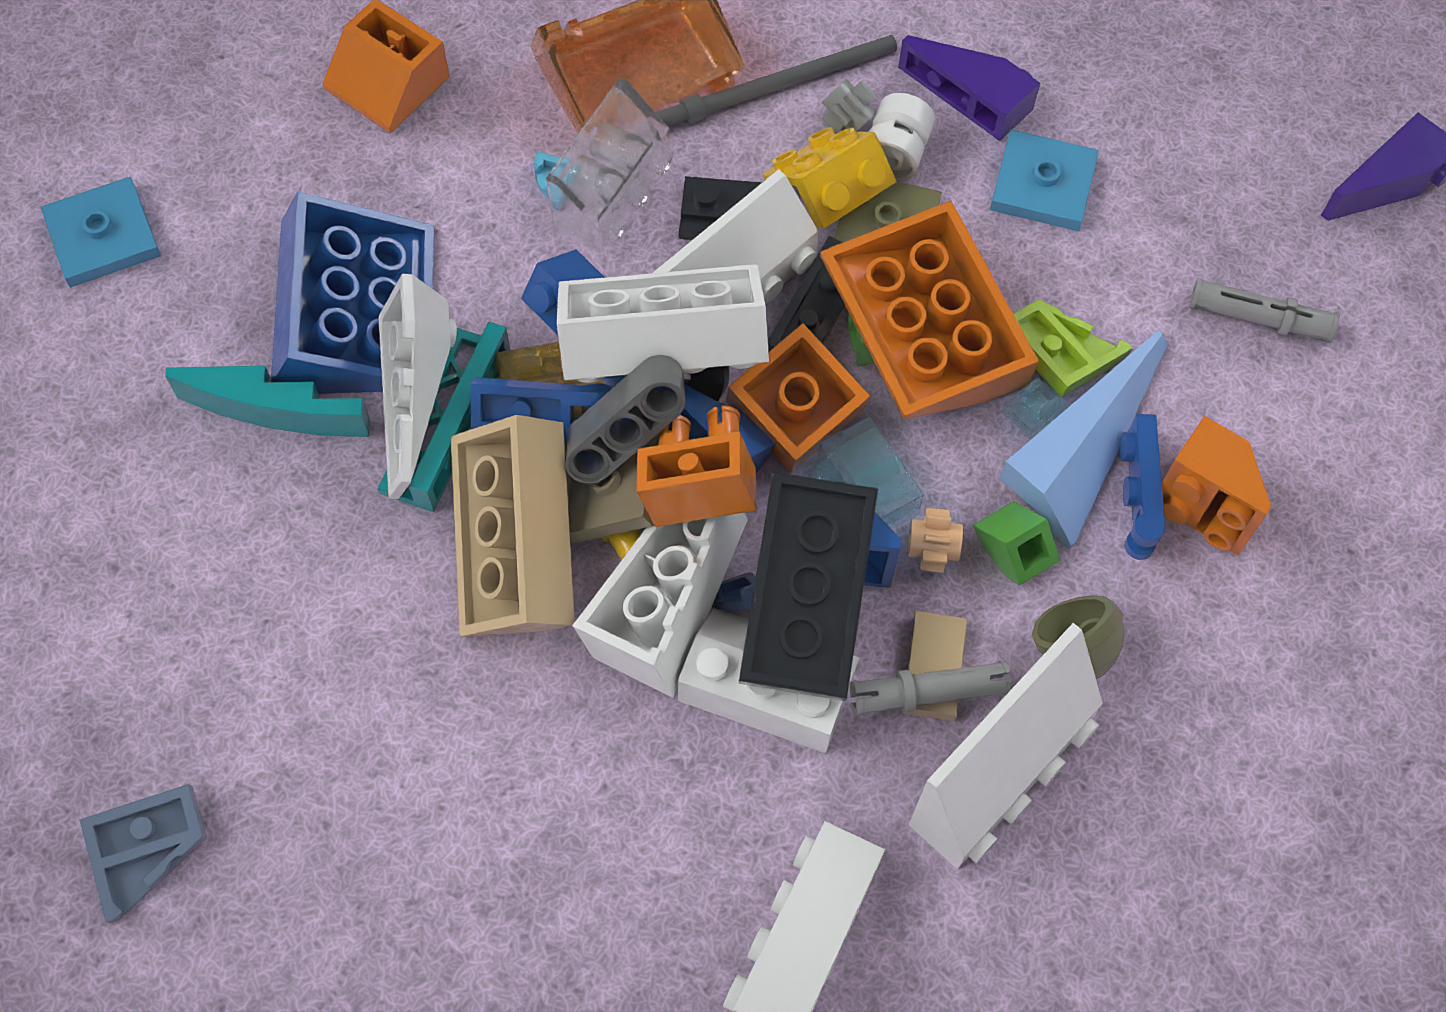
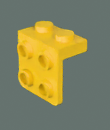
(835, 172)

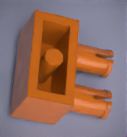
(698, 476)

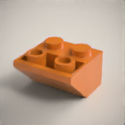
(385, 65)
(1216, 487)

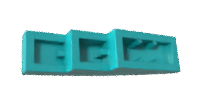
(250, 397)

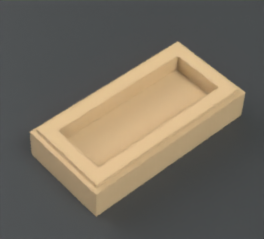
(936, 646)

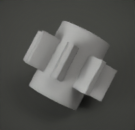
(849, 106)

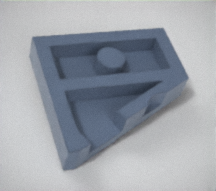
(140, 845)

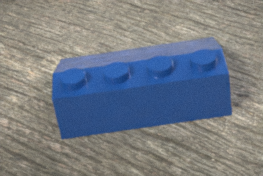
(332, 286)

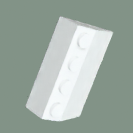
(1010, 752)

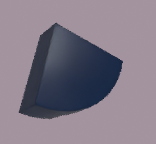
(735, 593)

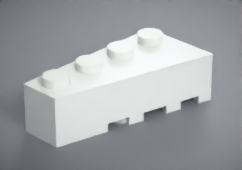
(660, 599)
(810, 924)

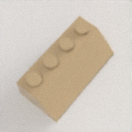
(512, 528)

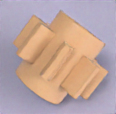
(935, 540)

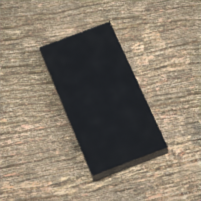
(808, 586)

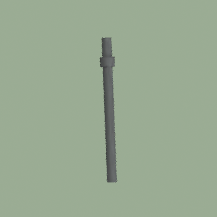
(694, 108)

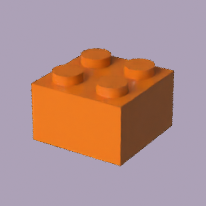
(798, 397)

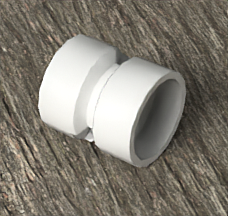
(903, 129)

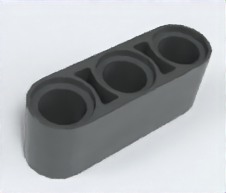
(632, 399)

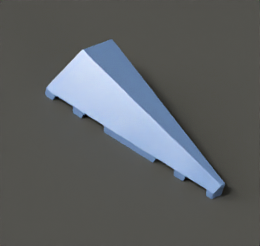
(1072, 455)

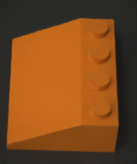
(931, 313)

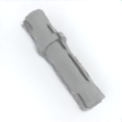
(1272, 312)
(909, 690)

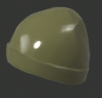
(1096, 617)

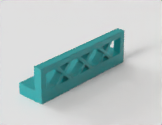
(436, 461)

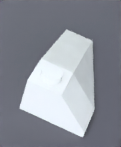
(413, 357)

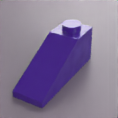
(974, 83)
(1395, 171)

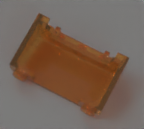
(654, 44)

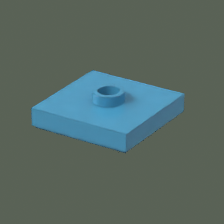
(1044, 180)
(100, 231)

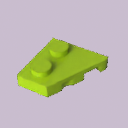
(1066, 347)

